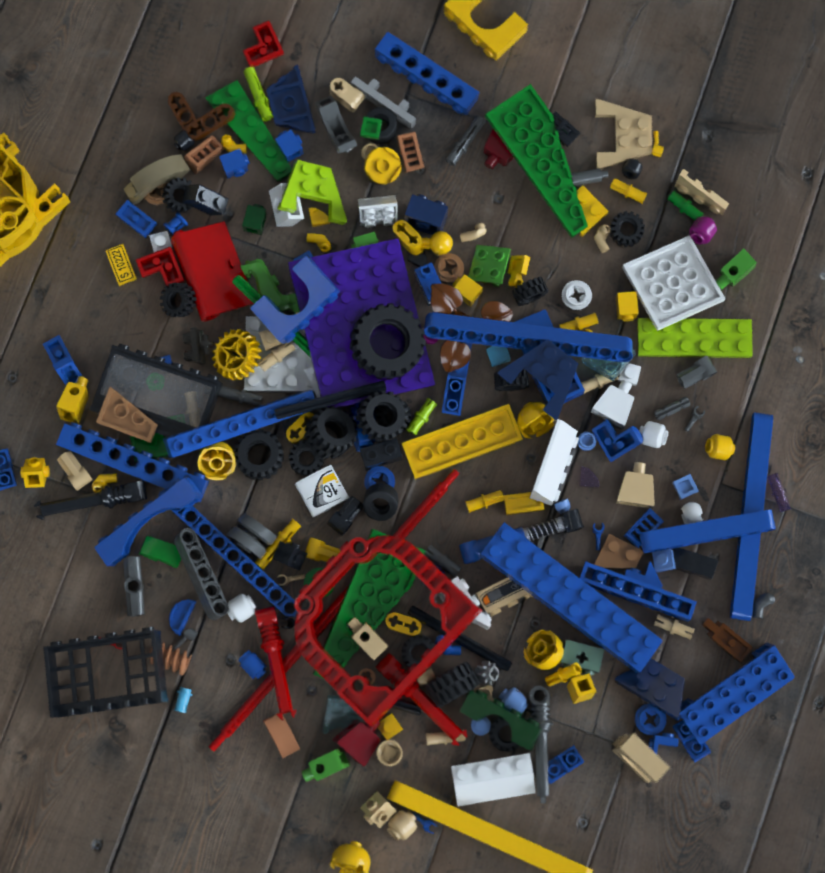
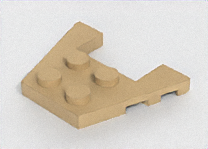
(632, 134)

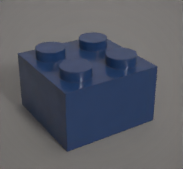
(426, 214)

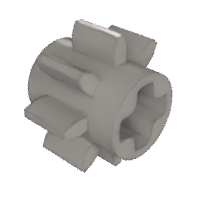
(487, 673)

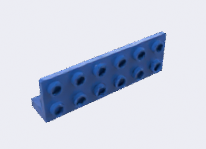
(736, 693)

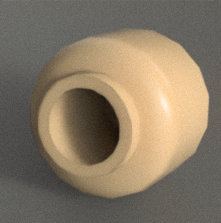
(402, 825)

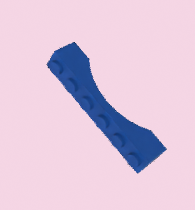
(118, 544)

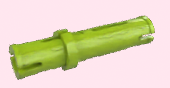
(261, 101)

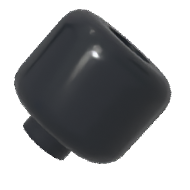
(183, 141)
(632, 169)

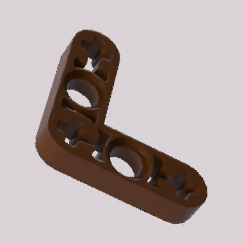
(193, 122)

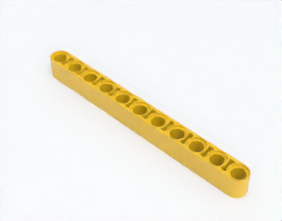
(483, 830)

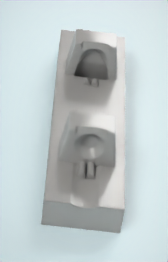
(381, 101)

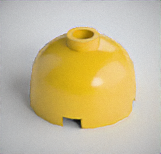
(534, 420)
(217, 461)
(544, 650)
(351, 858)

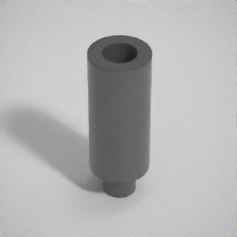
(589, 176)

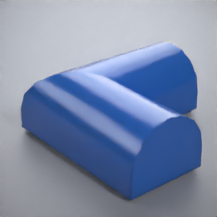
(614, 444)

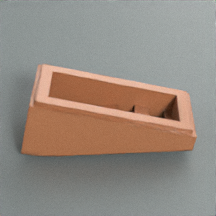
(408, 136)
(197, 164)

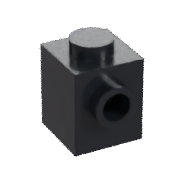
(290, 555)

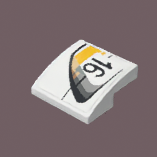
(322, 491)

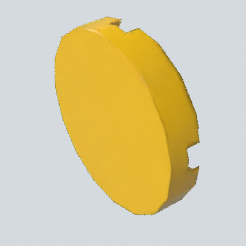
(382, 165)

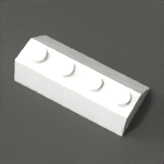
(554, 462)
(493, 779)

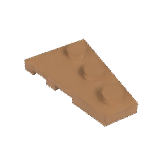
(125, 417)

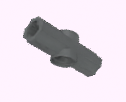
(133, 573)

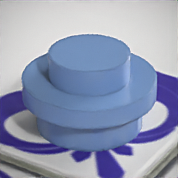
(587, 441)
(481, 727)

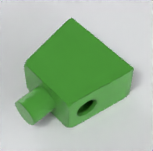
(741, 264)
(332, 762)

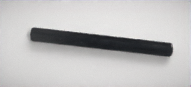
(328, 400)
(462, 639)

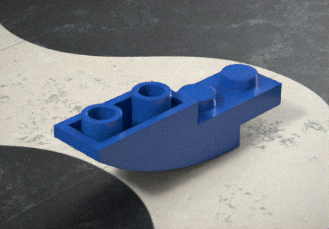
(455, 389)

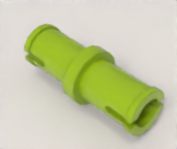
(421, 416)

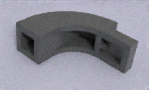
(334, 125)

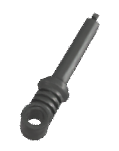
(540, 714)

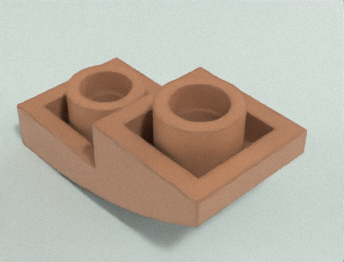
(281, 735)

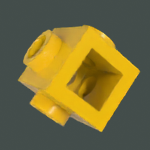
(35, 472)

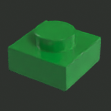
(371, 128)

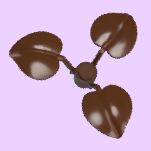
(446, 300)

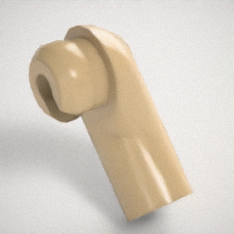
(600, 238)

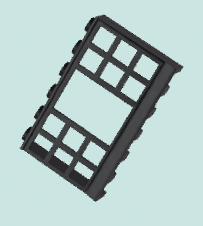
(111, 703)

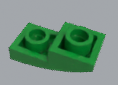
(160, 550)

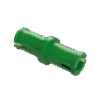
(684, 205)

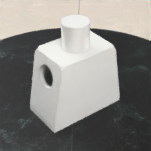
(615, 404)

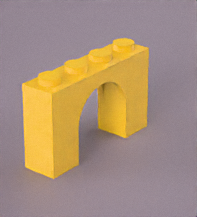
(493, 41)

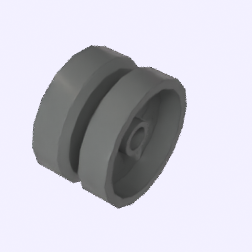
(250, 537)

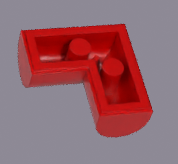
(268, 46)
(161, 261)

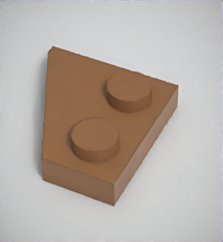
(618, 554)

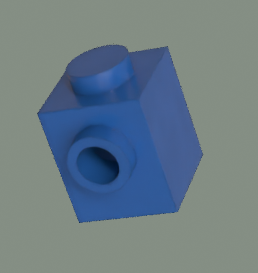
(289, 145)
(234, 163)

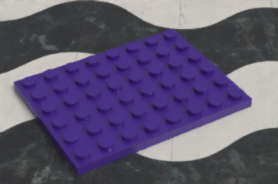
(365, 279)

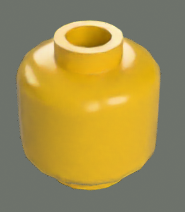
(719, 447)

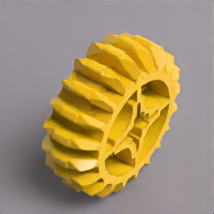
(244, 345)

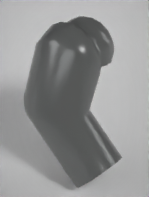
(761, 602)

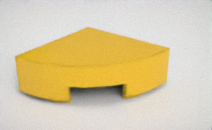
(318, 217)

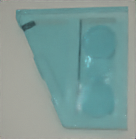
(338, 714)

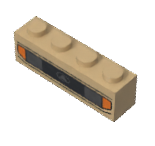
(499, 595)

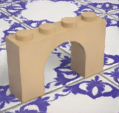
(639, 757)

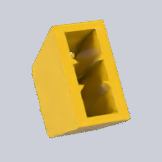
(73, 400)

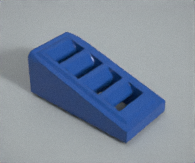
(633, 539)

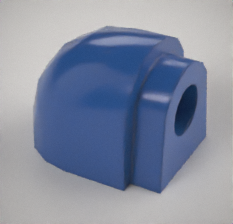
(362, 440)

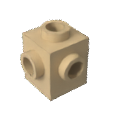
(377, 810)

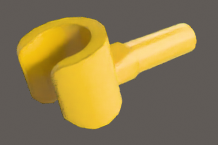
(657, 150)

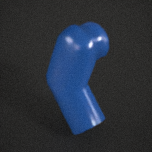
(451, 650)

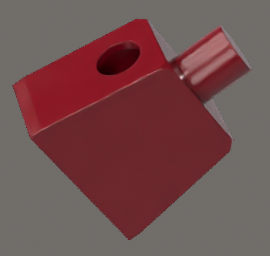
(496, 151)
(358, 741)

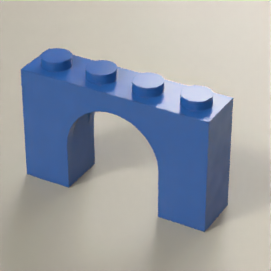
(320, 294)

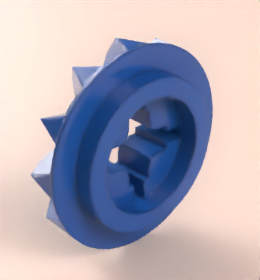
(375, 473)
(659, 721)

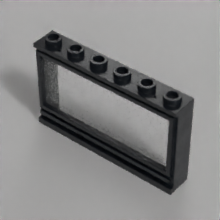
(162, 391)

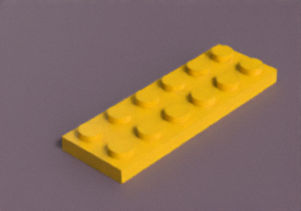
(462, 441)

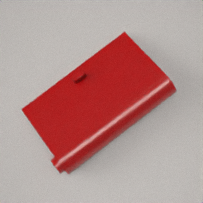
(205, 262)

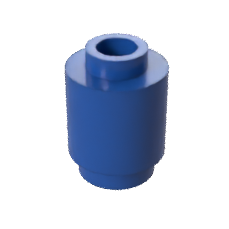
(252, 665)

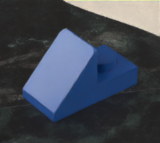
(649, 577)

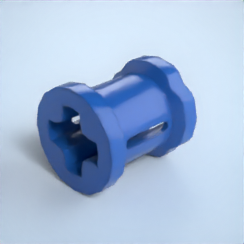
(175, 224)

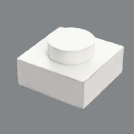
(160, 241)
(630, 374)

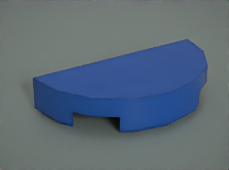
(180, 615)

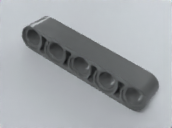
(199, 583)

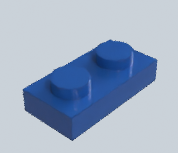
(136, 219)

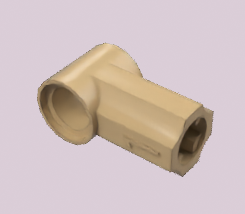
(76, 473)

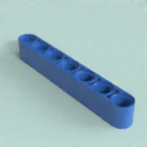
(707, 531)

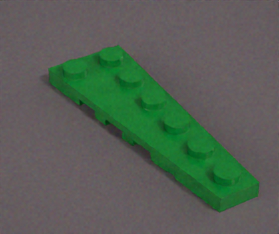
(251, 129)

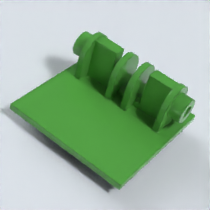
(489, 264)

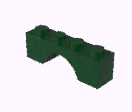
(523, 731)

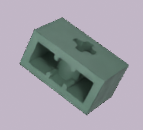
(592, 655)

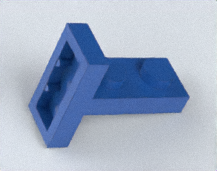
(62, 360)

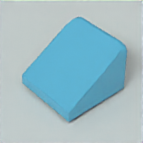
(498, 355)

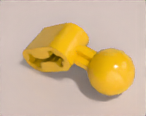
(439, 242)

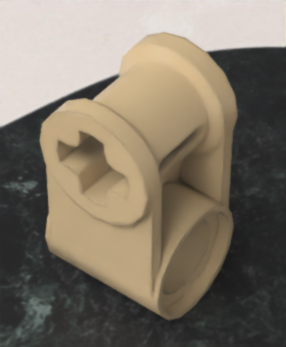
(348, 95)

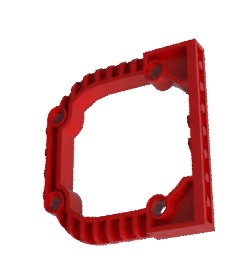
(456, 615)

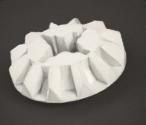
(581, 288)

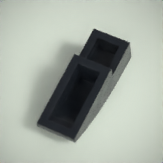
(694, 563)

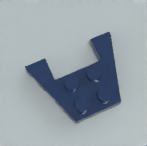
(551, 368)

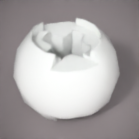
(691, 513)

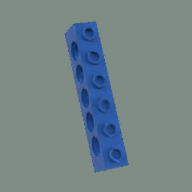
(391, 44)
(637, 592)

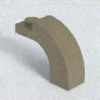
(154, 176)

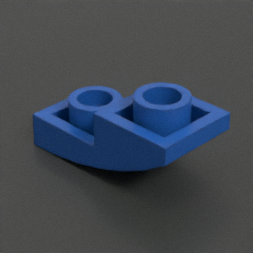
(7, 474)
(689, 742)
(564, 763)

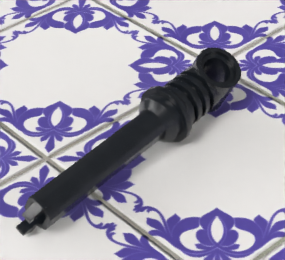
(107, 497)

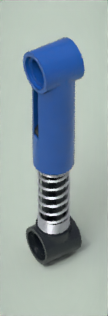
(568, 522)

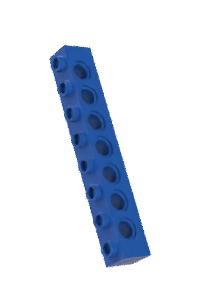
(231, 425)
(68, 440)

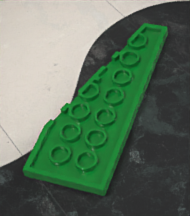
(534, 142)
(369, 598)

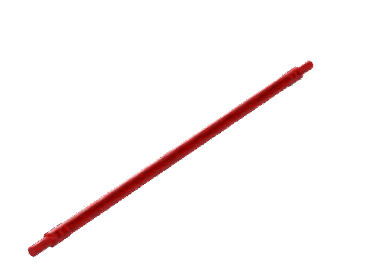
(327, 617)

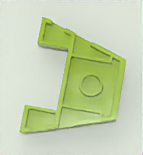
(316, 184)

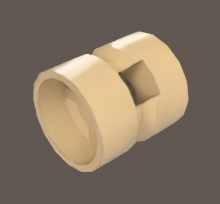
(389, 753)

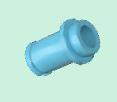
(183, 699)

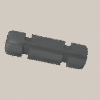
(672, 408)

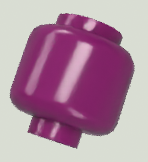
(703, 230)

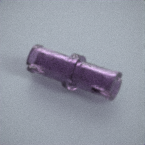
(778, 492)

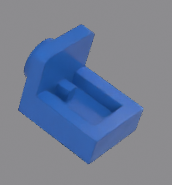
(666, 739)

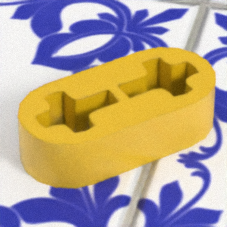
(296, 426)
(401, 628)

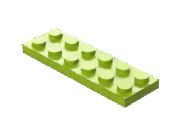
(696, 338)

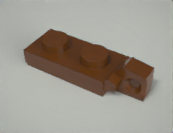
(727, 639)

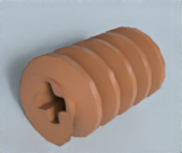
(174, 659)

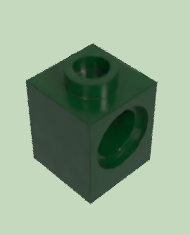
(254, 219)

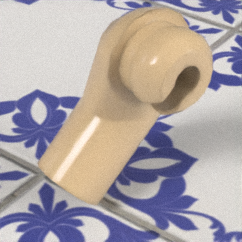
(474, 234)

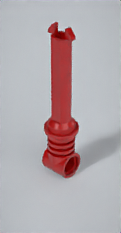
(272, 645)
(393, 671)

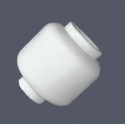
(654, 434)
(241, 608)

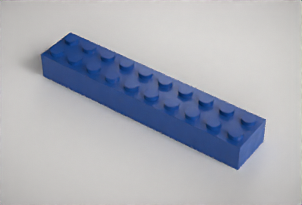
(571, 598)

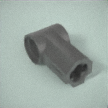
(699, 371)

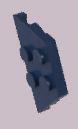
(290, 103)
(656, 686)

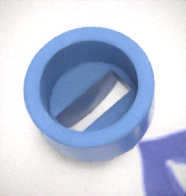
(562, 506)

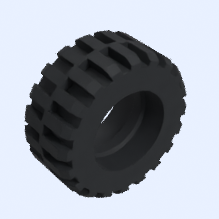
(404, 323)

